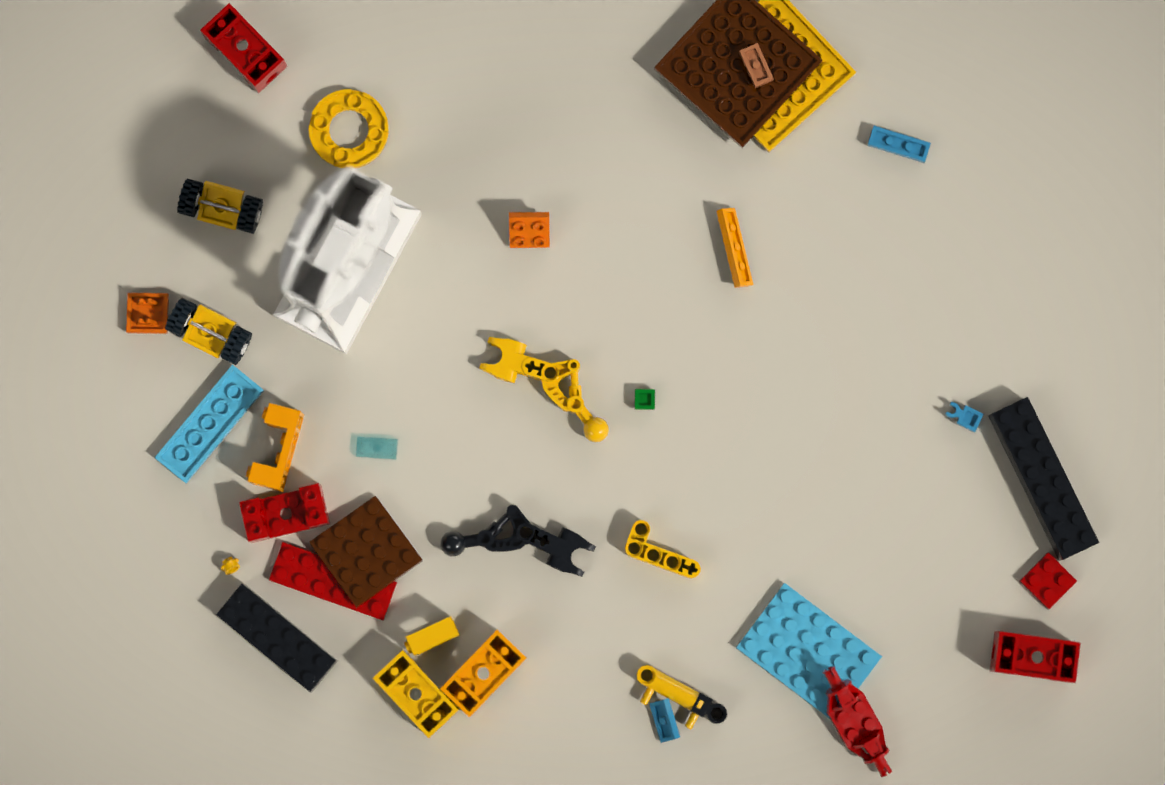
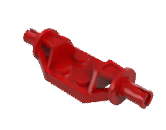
(856, 721)

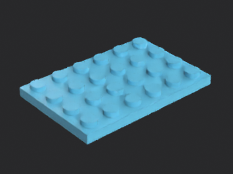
(801, 641)

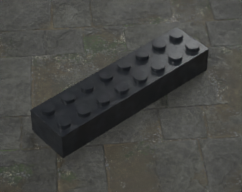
(1043, 479)

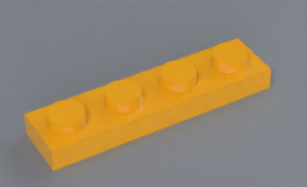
(734, 247)

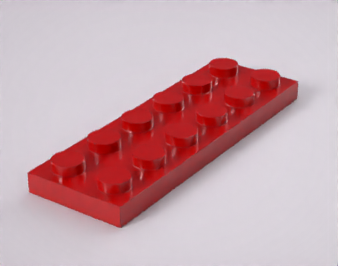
(308, 574)

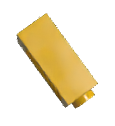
(431, 636)

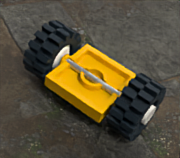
(220, 205)
(208, 331)

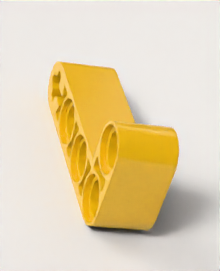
(663, 554)

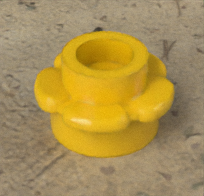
(230, 565)

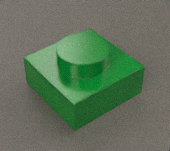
(644, 399)

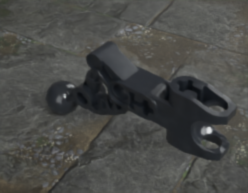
(559, 547)

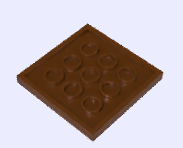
(366, 551)

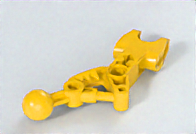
(515, 362)

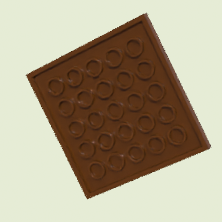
(713, 77)

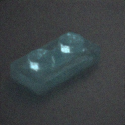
(377, 448)

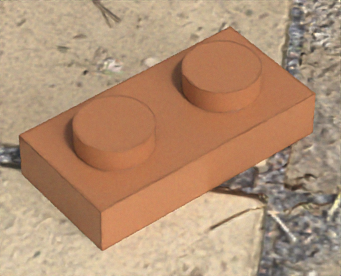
(756, 65)

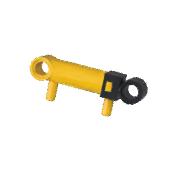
(680, 694)

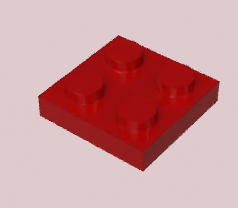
(1048, 580)

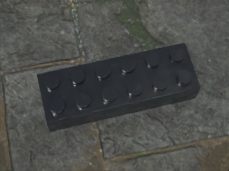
(277, 637)

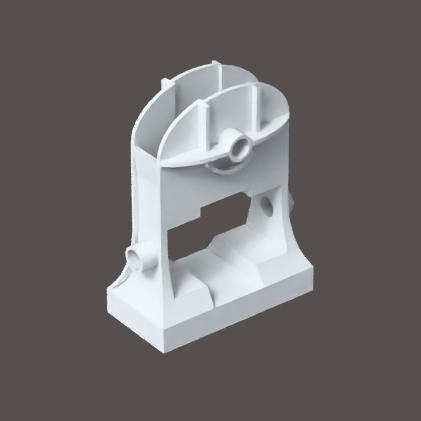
(341, 256)

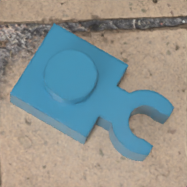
(967, 418)

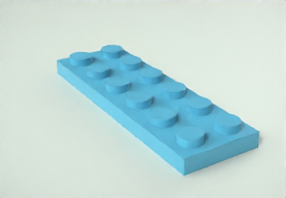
(209, 424)

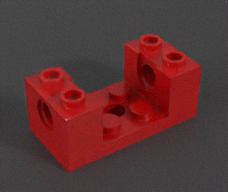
(258, 62)
(264, 519)
(1014, 653)

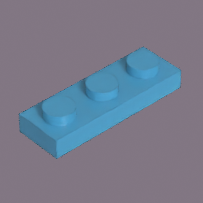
(899, 144)

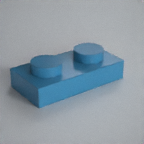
(664, 720)

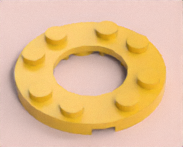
(348, 101)

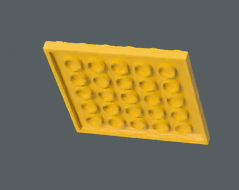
(816, 89)

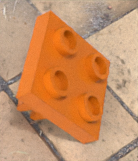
(529, 230)
(147, 313)

